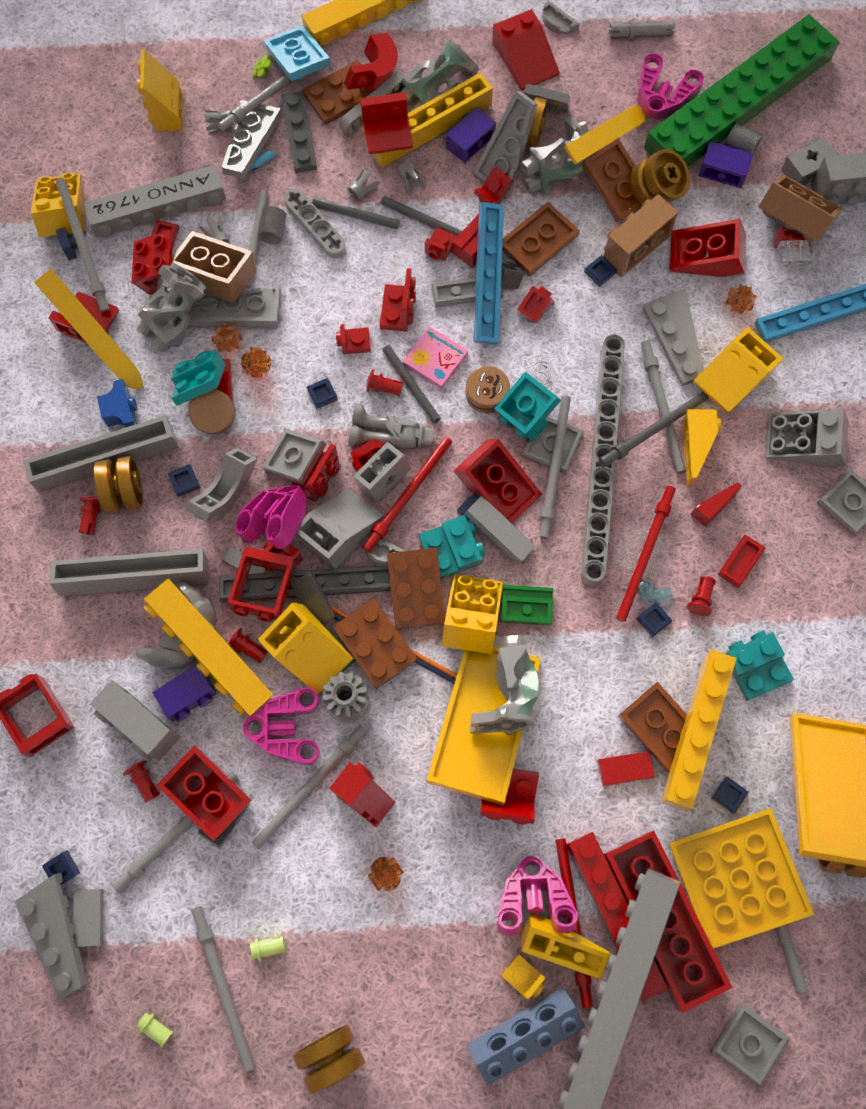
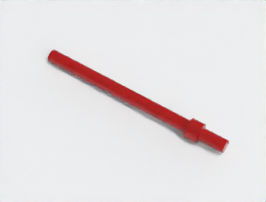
(662, 510)
(381, 528)
(581, 979)

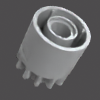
(348, 710)

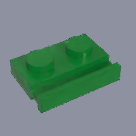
(527, 605)

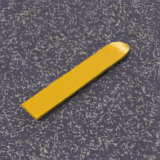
(605, 134)
(89, 329)

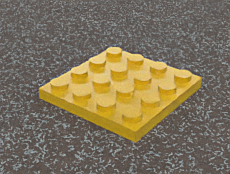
(741, 878)

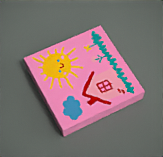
(435, 357)

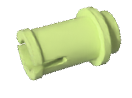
(267, 947)
(153, 1029)

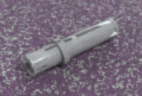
(641, 29)

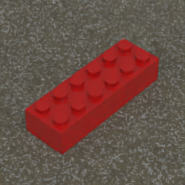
(684, 950)

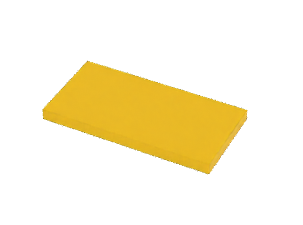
(475, 762)
(830, 788)

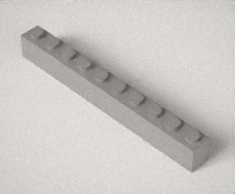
(621, 992)

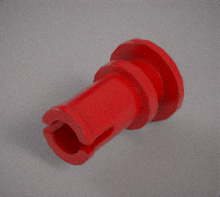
(788, 235)
(383, 384)
(89, 515)
(702, 599)
(247, 646)
(142, 780)

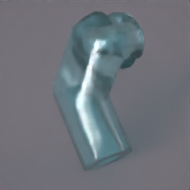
(652, 594)

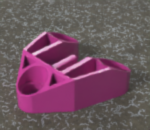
(659, 100)
(275, 509)
(282, 707)
(546, 880)

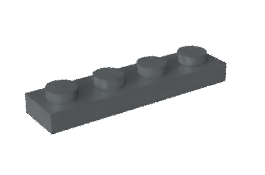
(299, 132)

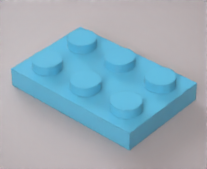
(297, 53)

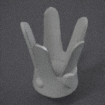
(214, 118)
(408, 171)
(358, 187)
(218, 231)

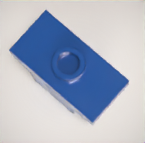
(118, 406)

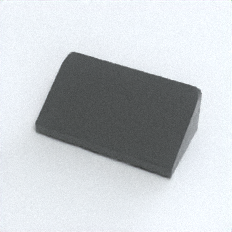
(312, 596)

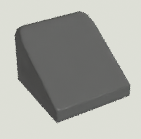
(510, 276)

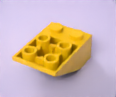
(160, 94)
(48, 207)
(738, 370)
(472, 614)
(305, 647)

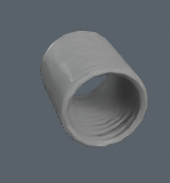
(743, 139)
(272, 225)

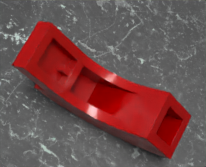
(383, 58)

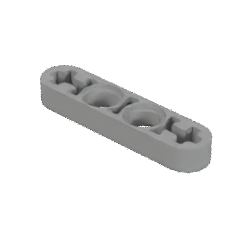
(353, 121)
(316, 222)

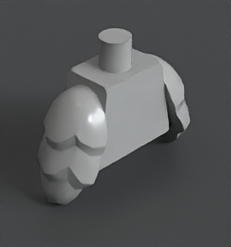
(170, 655)

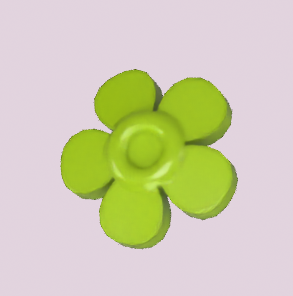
(261, 67)

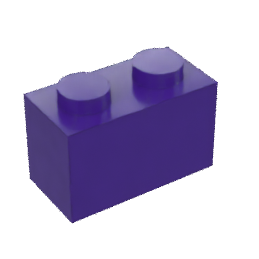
(470, 134)
(725, 164)
(184, 694)

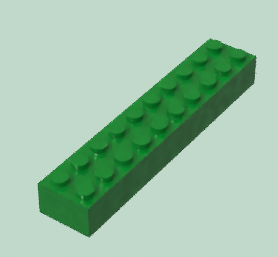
(745, 91)

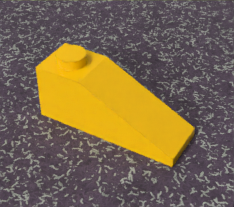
(699, 434)
(561, 948)

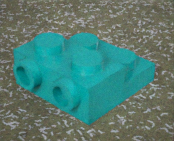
(197, 376)
(527, 407)
(454, 545)
(759, 665)

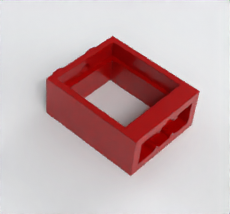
(267, 560)
(46, 735)

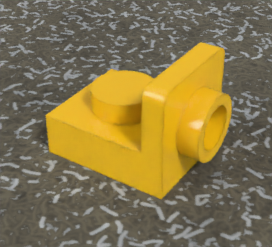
(524, 977)

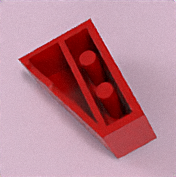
(362, 794)

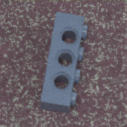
(525, 1036)

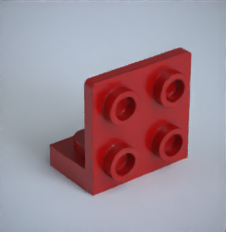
(386, 123)
(148, 258)
(398, 304)
(105, 319)
(325, 467)
(519, 801)

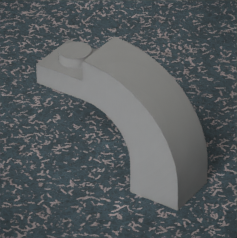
(225, 488)

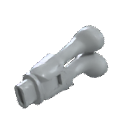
(400, 432)

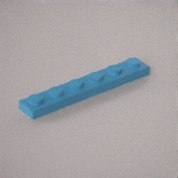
(488, 273)
(812, 314)

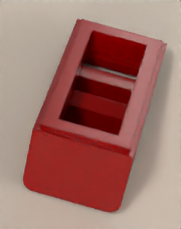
(713, 506)

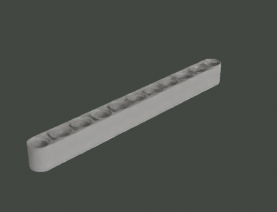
(602, 446)

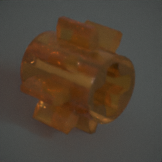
(741, 299)
(226, 344)
(256, 362)
(385, 873)

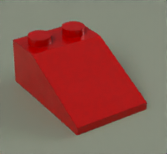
(525, 49)
(709, 249)
(499, 479)
(204, 792)

